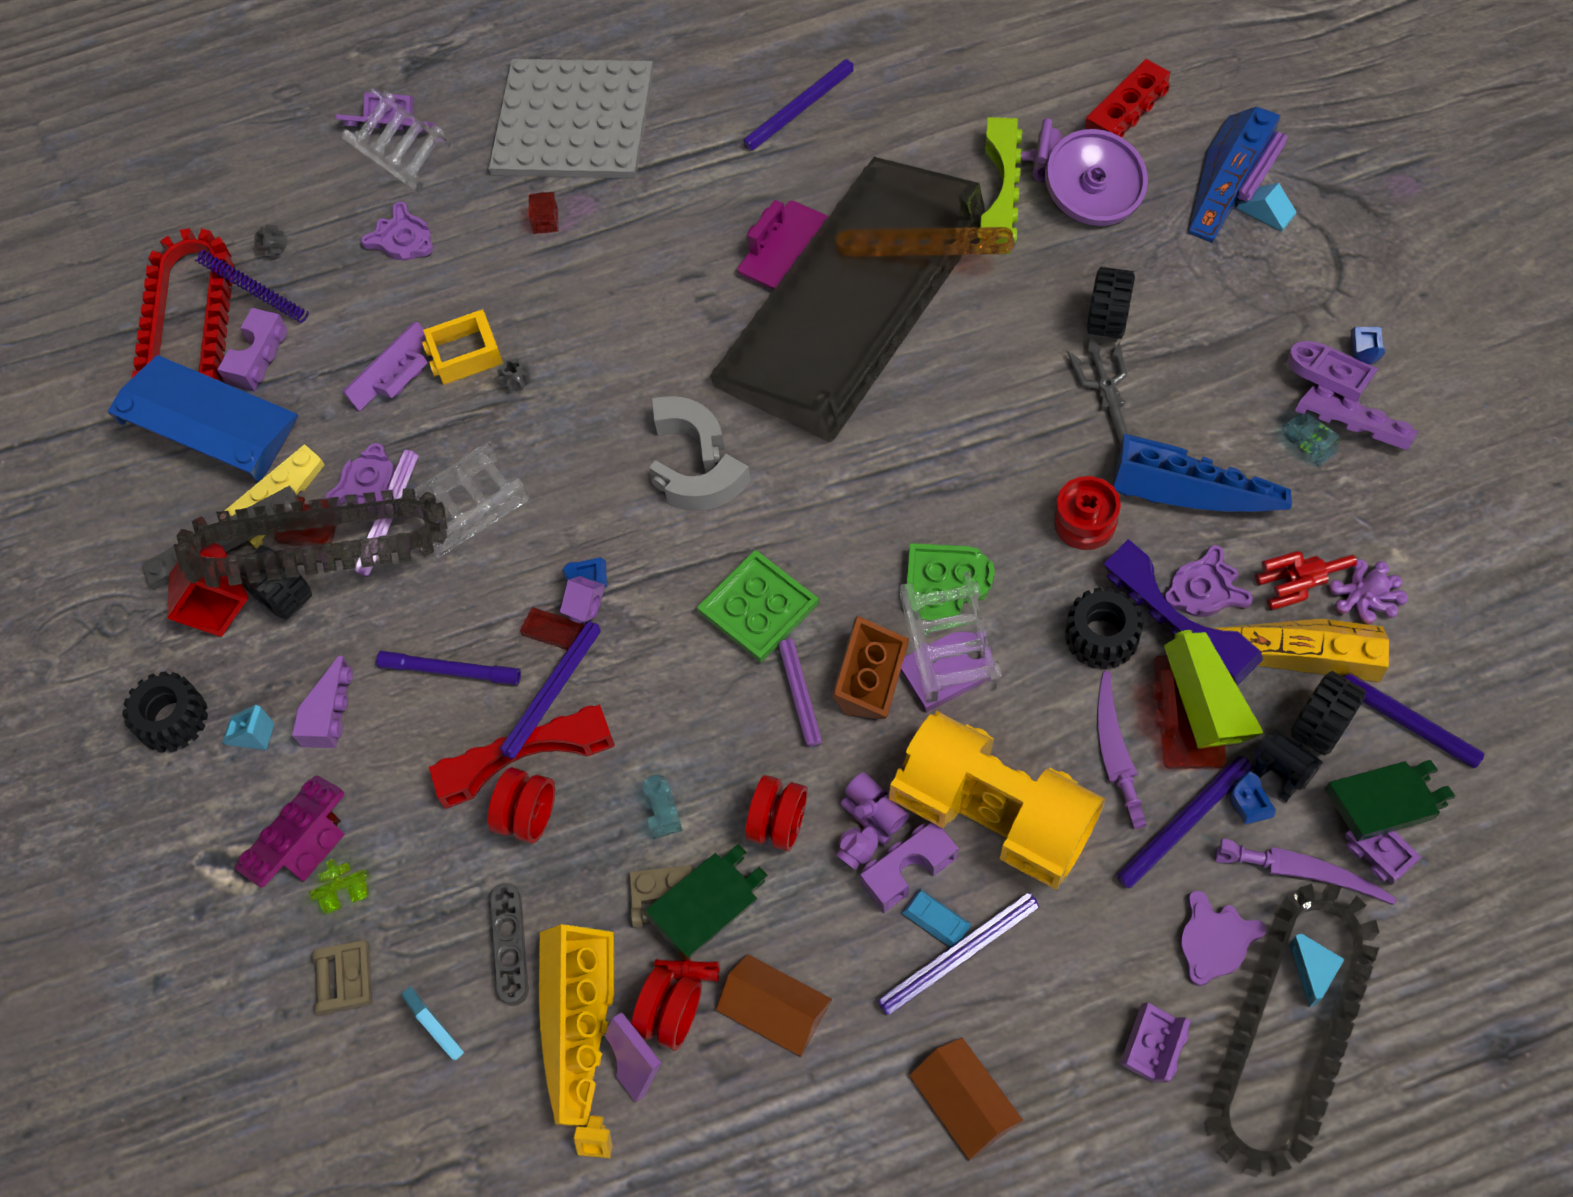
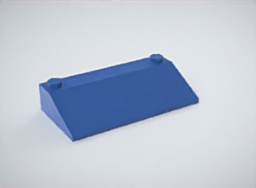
(204, 415)

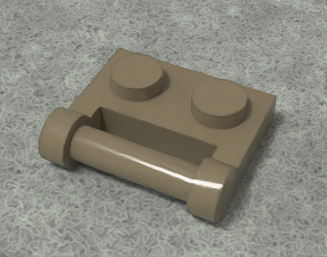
(650, 885)
(352, 977)

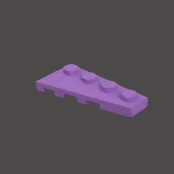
(1357, 417)

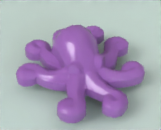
(1370, 592)

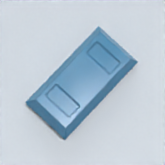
(936, 918)

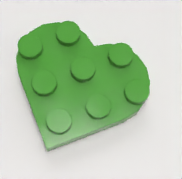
(943, 568)

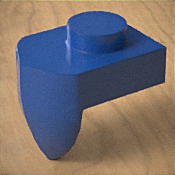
(1367, 344)
(591, 569)
(1251, 799)

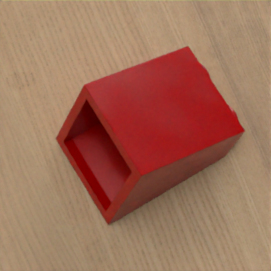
(203, 606)

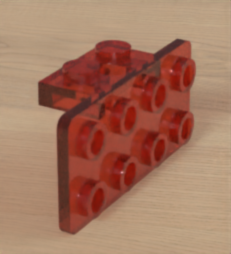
(1177, 737)

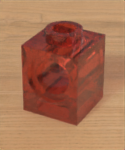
(543, 212)

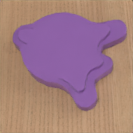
(400, 237)
(365, 475)
(1206, 586)
(1216, 941)

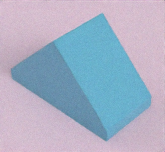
(1270, 206)
(249, 729)
(1315, 967)

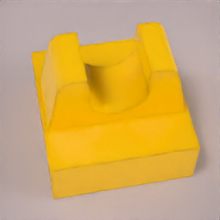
(593, 1139)

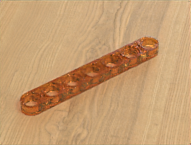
(934, 247)

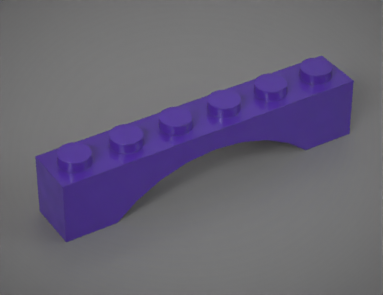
(1135, 572)

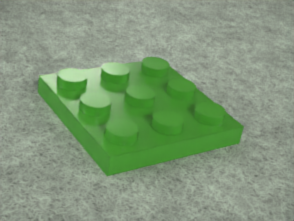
(758, 605)

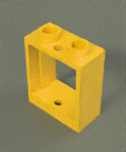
(468, 363)

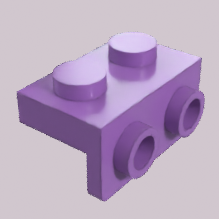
(1387, 853)
(1155, 1044)

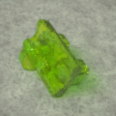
(355, 883)

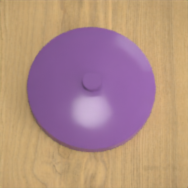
(1096, 177)

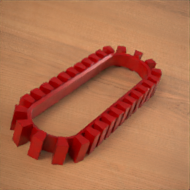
(156, 297)

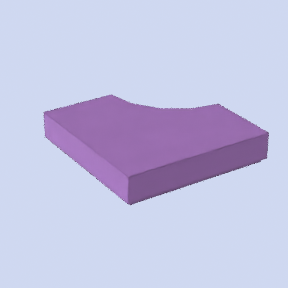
(634, 1058)

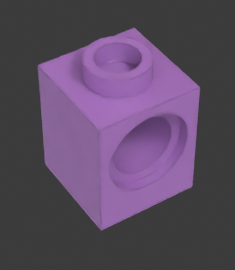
(582, 599)

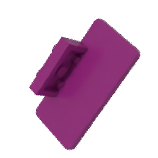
(778, 241)
(296, 837)

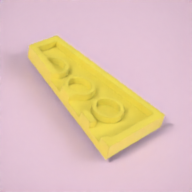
(295, 471)

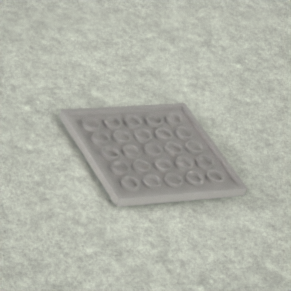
(572, 118)

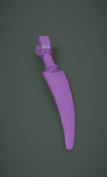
(1115, 754)
(1299, 865)

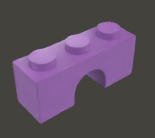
(248, 367)
(927, 847)

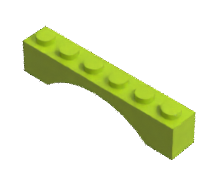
(1001, 149)

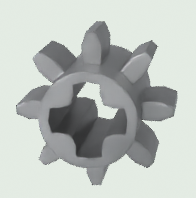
(270, 240)
(514, 374)

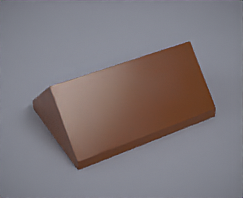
(869, 670)
(772, 1004)
(965, 1097)

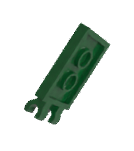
(1388, 799)
(705, 902)

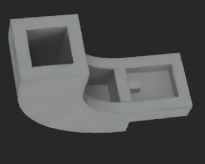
(689, 417)
(702, 491)

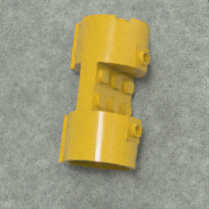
(954, 774)

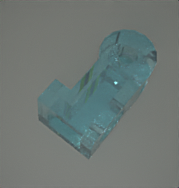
(1312, 437)
(660, 797)

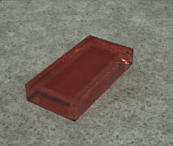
(550, 628)

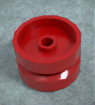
(1087, 512)
(521, 805)
(776, 813)
(666, 1008)

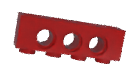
(1130, 99)

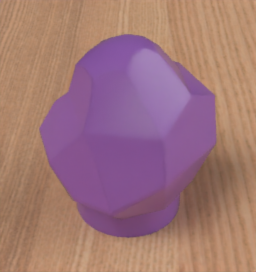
(857, 846)

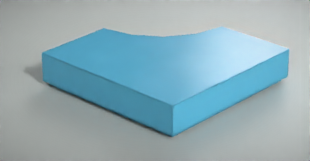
(431, 1023)

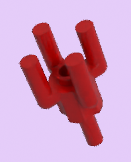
(1299, 576)

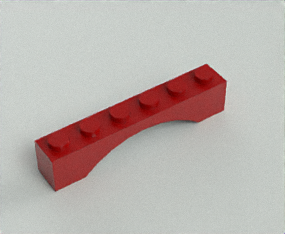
(463, 776)

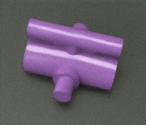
(1039, 156)
(872, 807)

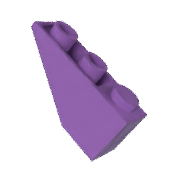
(320, 714)

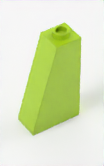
(1209, 693)

